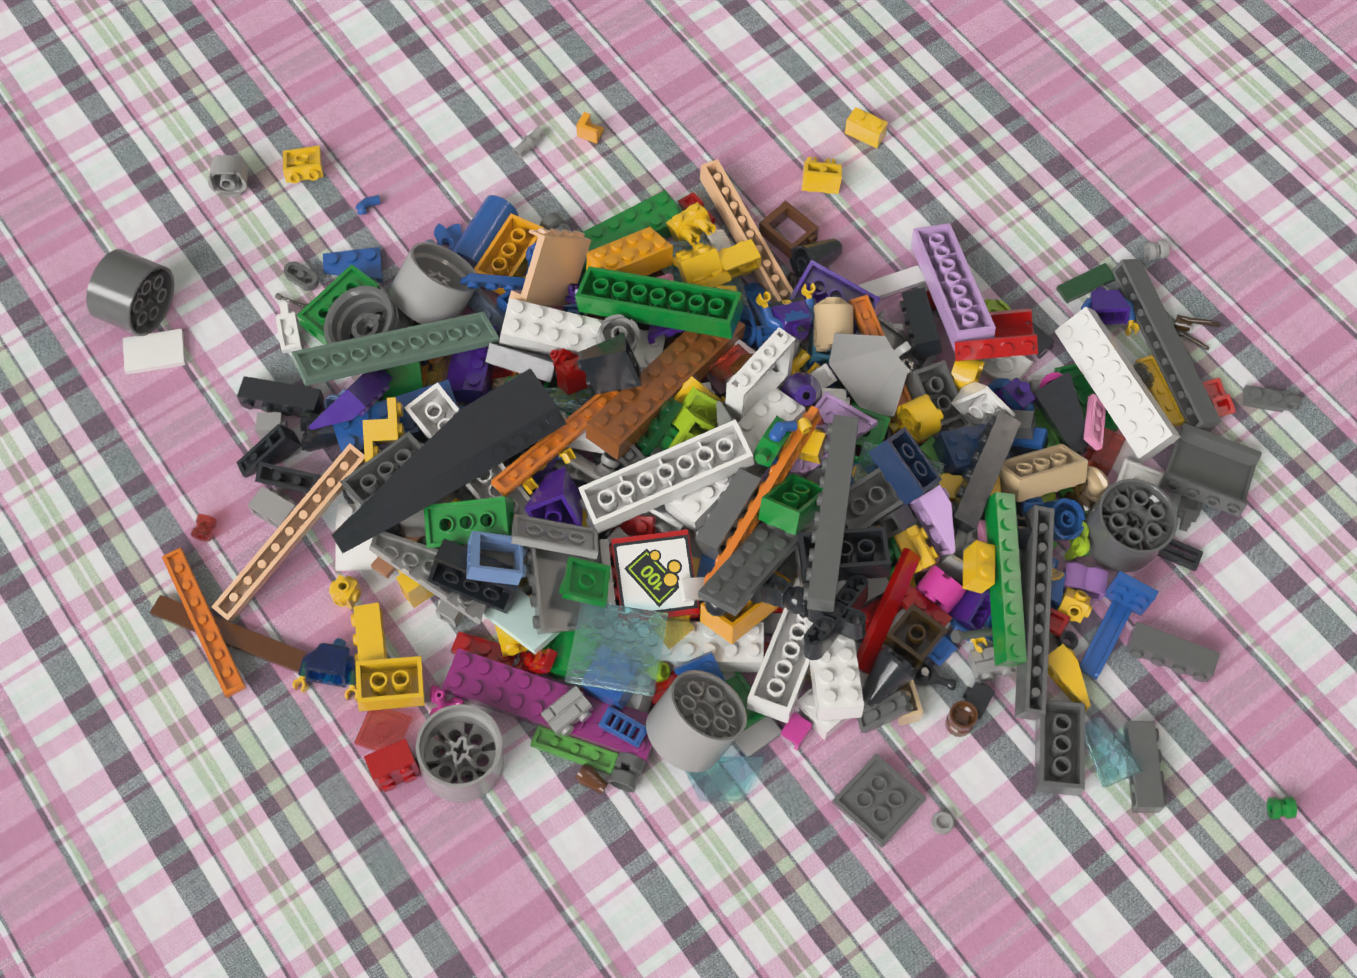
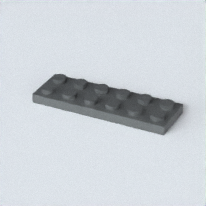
(748, 568)

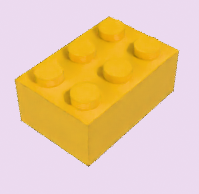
(389, 683)

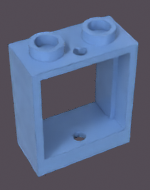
(494, 542)

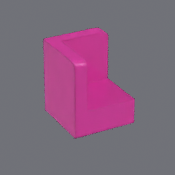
(796, 730)

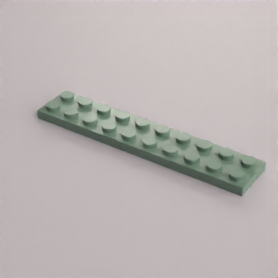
(393, 348)

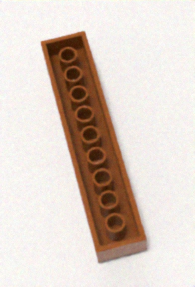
(632, 409)

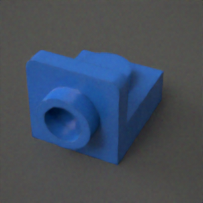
(944, 650)

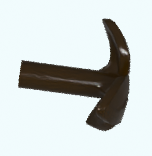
(1077, 496)

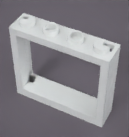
(757, 374)

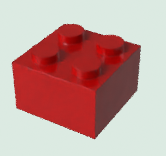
(392, 765)

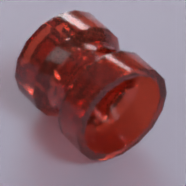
(204, 527)

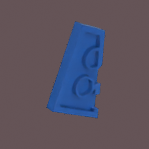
(366, 260)

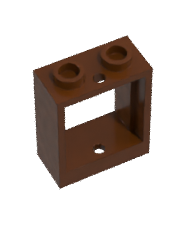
(776, 217)

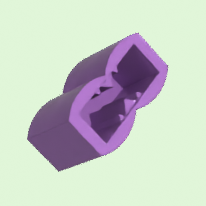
(1087, 579)

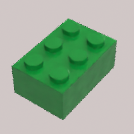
(791, 504)

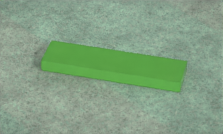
(574, 750)

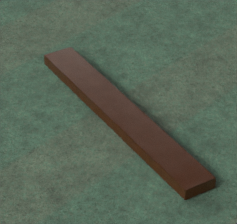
(234, 636)

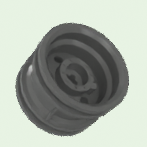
(363, 313)

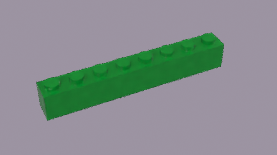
(1007, 591)

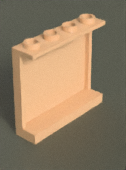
(554, 265)

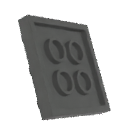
(879, 800)

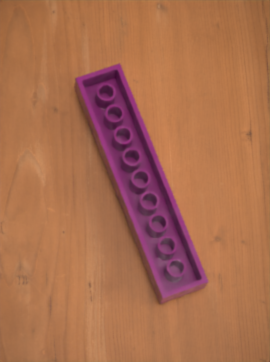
(527, 695)

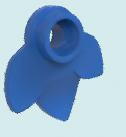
(447, 236)

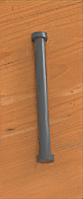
(958, 636)

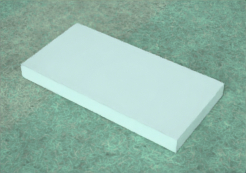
(519, 623)

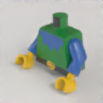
(775, 438)

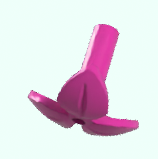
(438, 697)

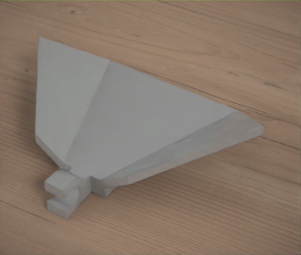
(870, 370)

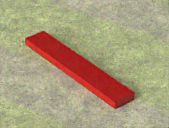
(887, 609)

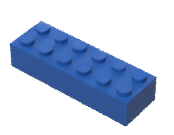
(352, 430)

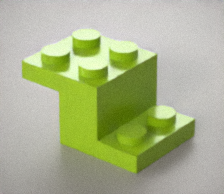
(695, 416)

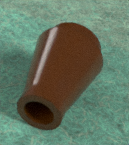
(590, 778)

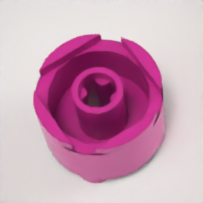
(941, 589)

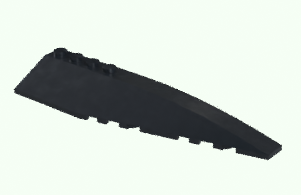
(461, 451)

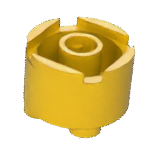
(966, 372)
(920, 417)

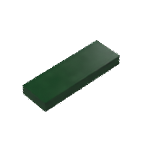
(1085, 283)

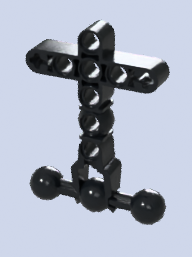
(826, 626)

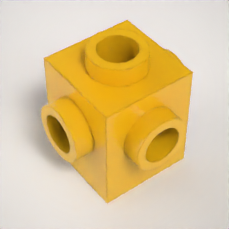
(345, 591)
(1075, 604)

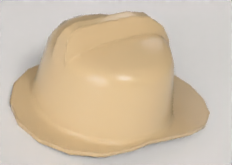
(1096, 483)

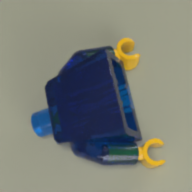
(330, 666)

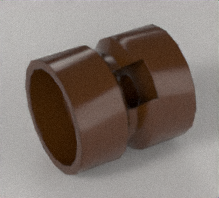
(961, 718)

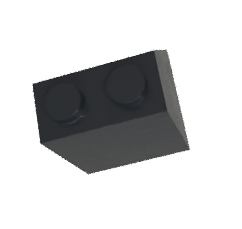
(610, 366)

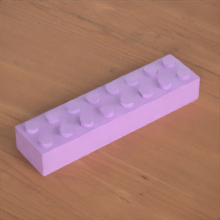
(951, 284)

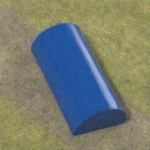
(483, 228)

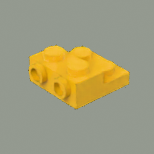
(302, 164)

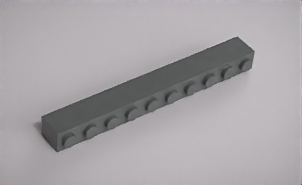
(1166, 345)
(832, 514)
(1036, 597)

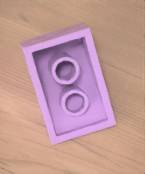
(935, 515)

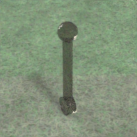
(280, 297)

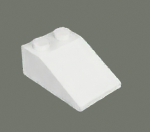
(979, 402)
(359, 557)

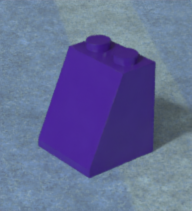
(556, 499)

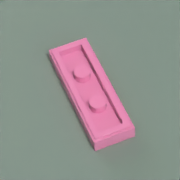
(1094, 422)

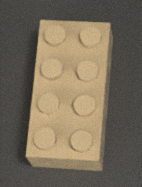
(1042, 472)

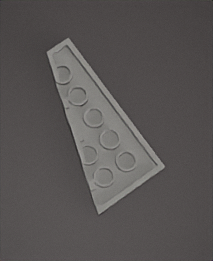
(416, 562)

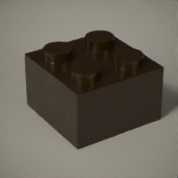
(915, 636)

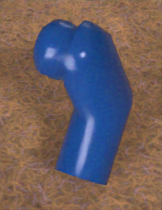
(366, 202)

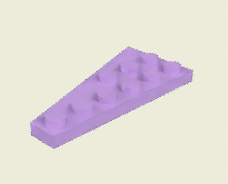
(829, 406)

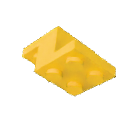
(701, 266)
(383, 430)

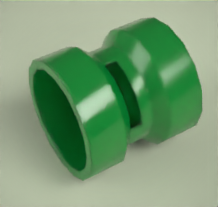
(1282, 807)

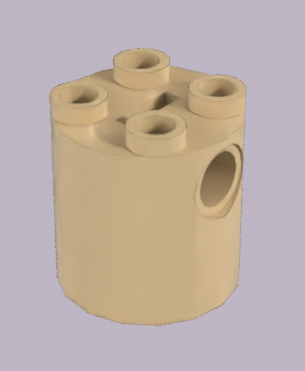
(831, 317)

